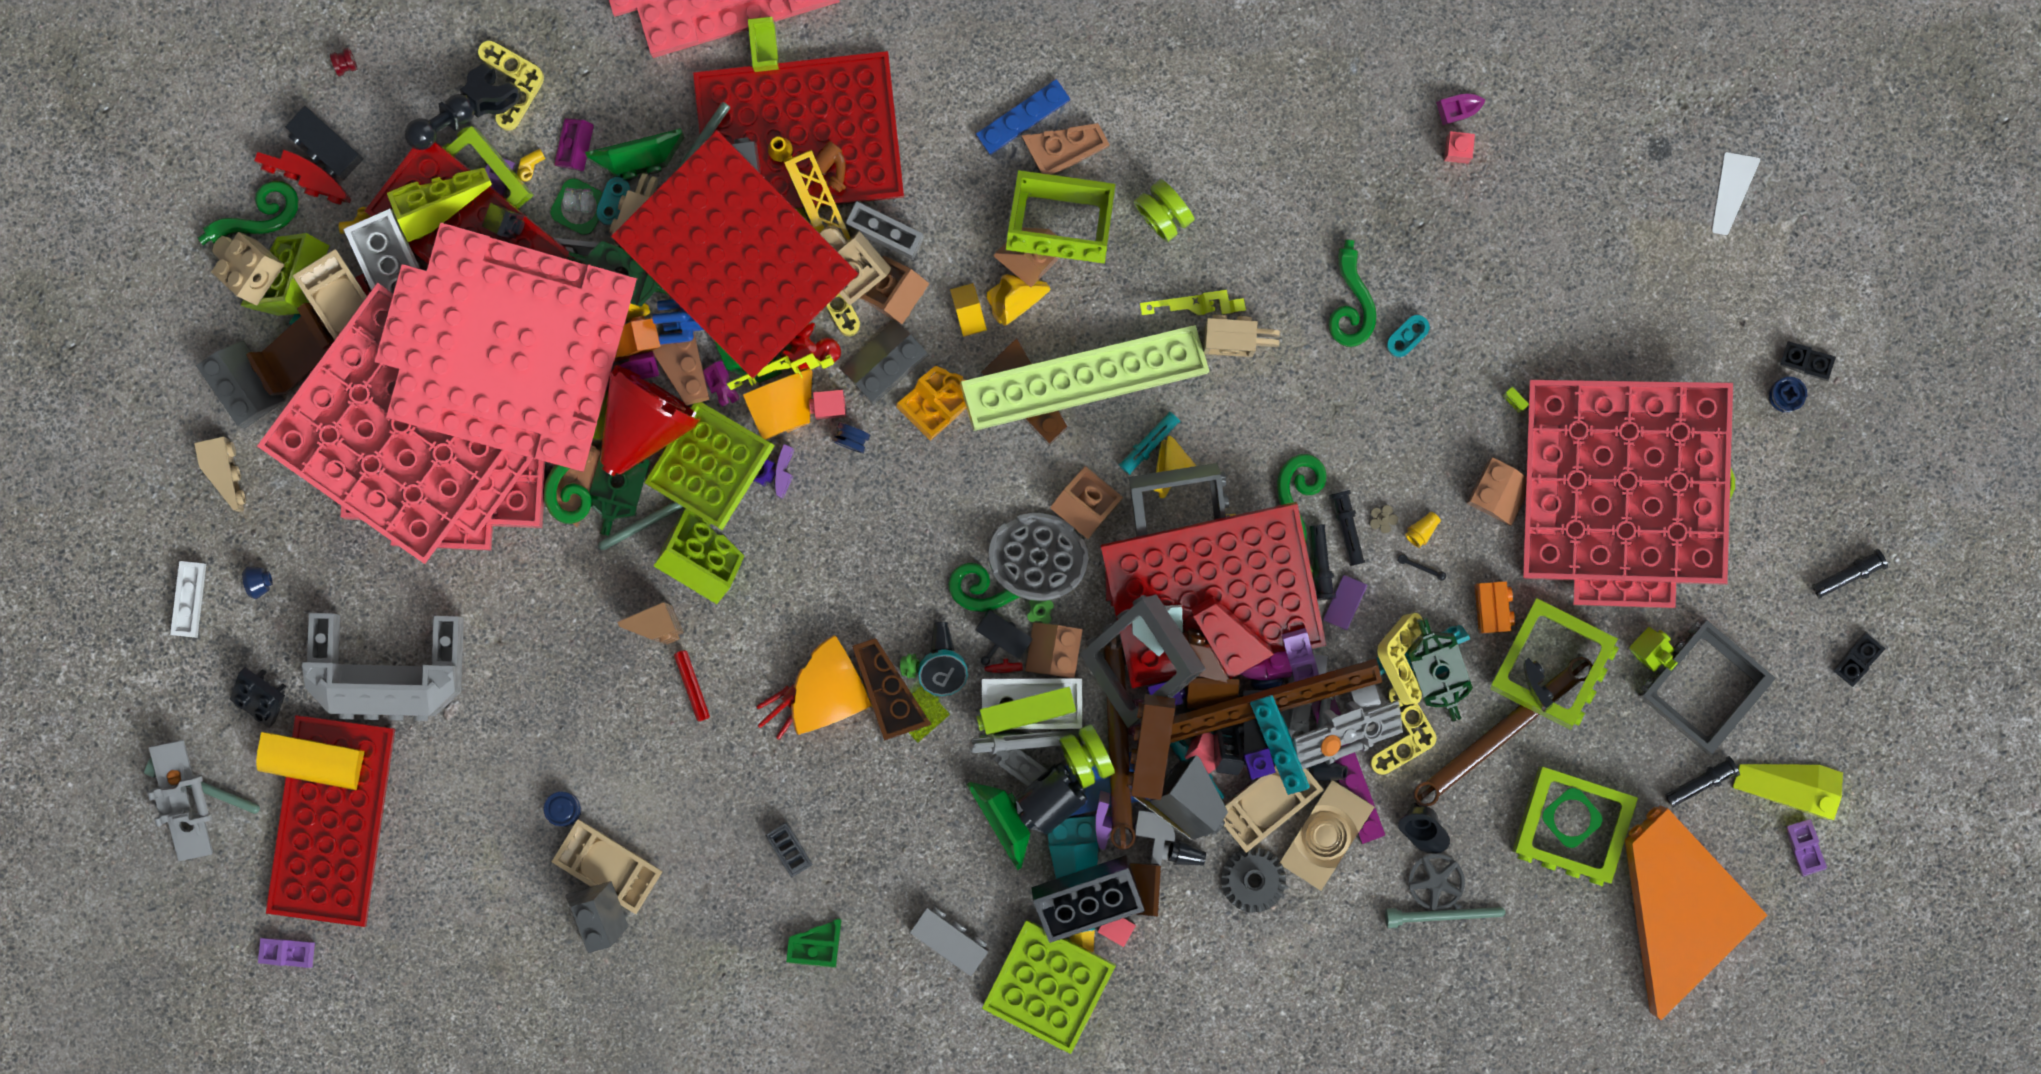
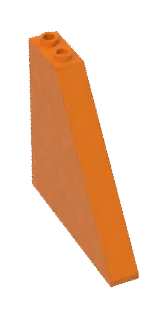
(1684, 908)

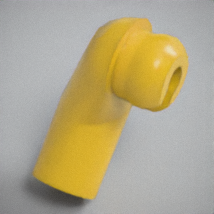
(527, 164)
(361, 215)

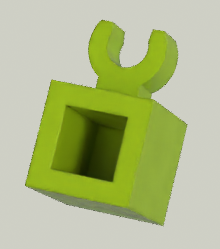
(1653, 649)

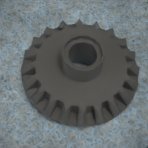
(1236, 886)

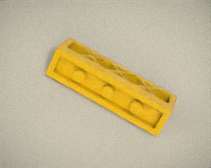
(806, 198)

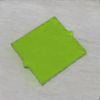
(933, 710)

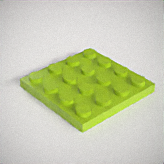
(710, 466)
(1048, 987)

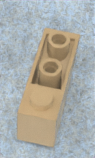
(218, 464)

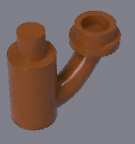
(825, 159)

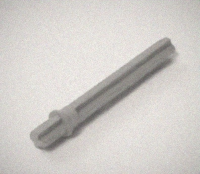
(1019, 741)

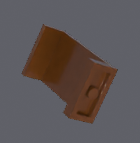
(292, 353)

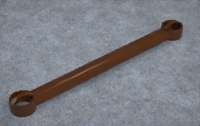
(1497, 736)
(1118, 754)

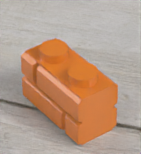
(1493, 607)

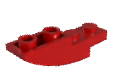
(312, 177)

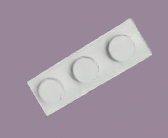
(188, 599)

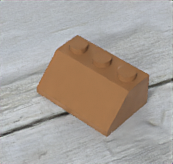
(655, 623)

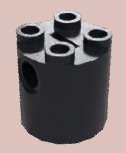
(1050, 800)

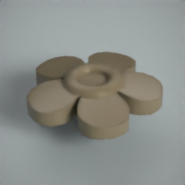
(1383, 518)

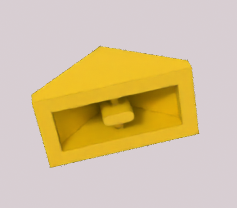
(968, 309)

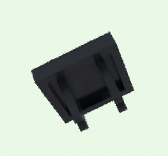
(257, 696)

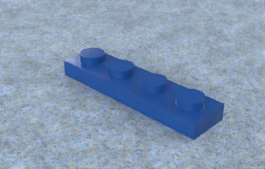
(1023, 117)

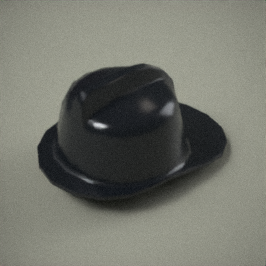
(1423, 829)

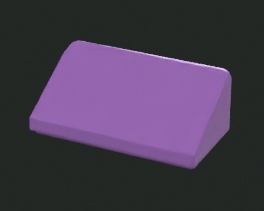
(1346, 602)

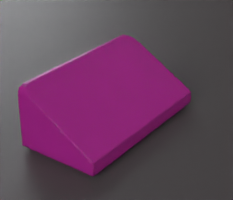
(573, 144)

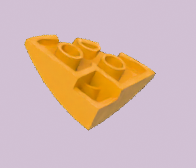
(827, 689)

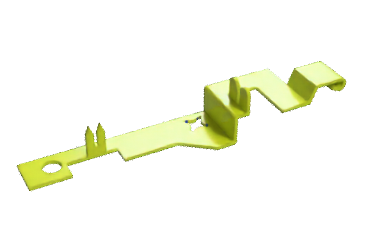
(1199, 309)
(776, 365)

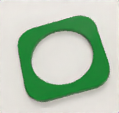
(557, 215)
(1595, 818)

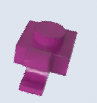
(717, 380)

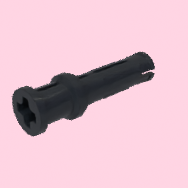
(1341, 515)
(1860, 569)
(1322, 573)
(1712, 777)

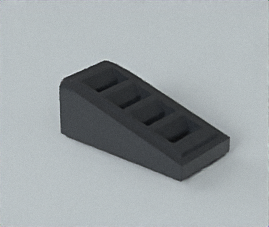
(1225, 762)
(781, 854)

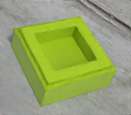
(1515, 400)

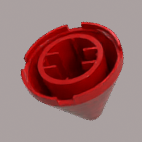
(639, 421)

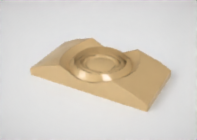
(331, 291)
(1264, 807)
(1326, 835)
(599, 859)

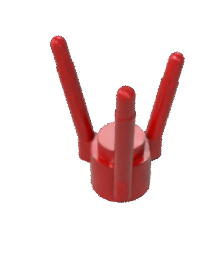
(788, 699)

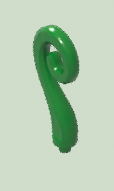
(227, 226)
(1348, 268)
(1286, 473)
(551, 501)
(974, 604)

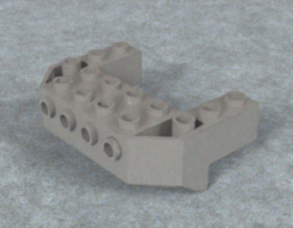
(383, 688)

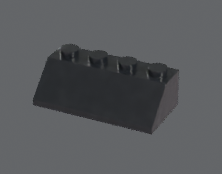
(1087, 899)

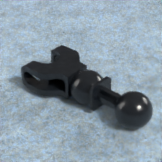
(476, 99)

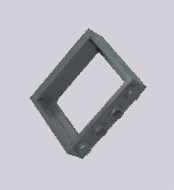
(1176, 478)
(1169, 637)
(1760, 677)

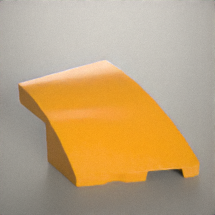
(934, 401)
(781, 404)

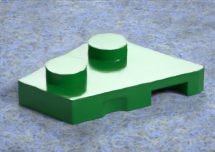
(816, 946)

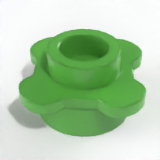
(1044, 617)
(909, 665)

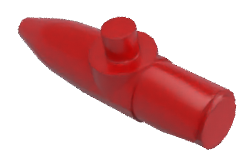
(1004, 667)

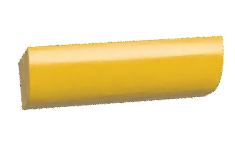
(309, 760)

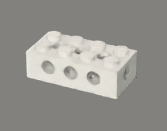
(996, 689)

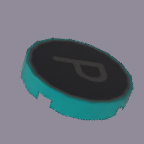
(942, 673)

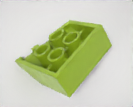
(285, 294)
(699, 557)

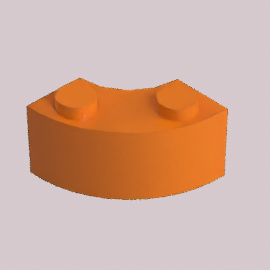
(637, 338)

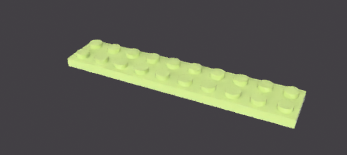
(1084, 377)

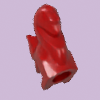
(803, 346)

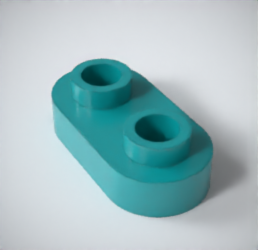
(611, 200)
(1407, 336)

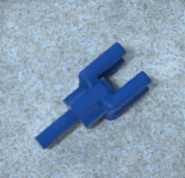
(675, 321)

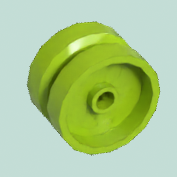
(1164, 210)
(1089, 755)

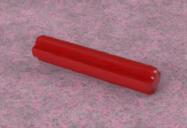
(691, 685)

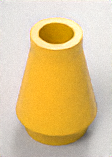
(782, 153)
(1421, 531)

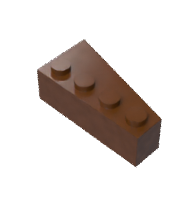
(1048, 425)
(890, 697)
(1152, 746)

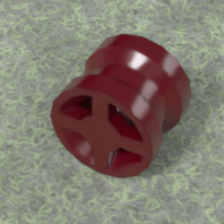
(343, 61)

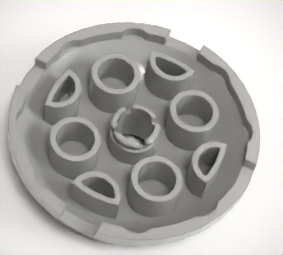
(1042, 538)

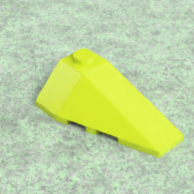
(424, 206)
(1797, 786)

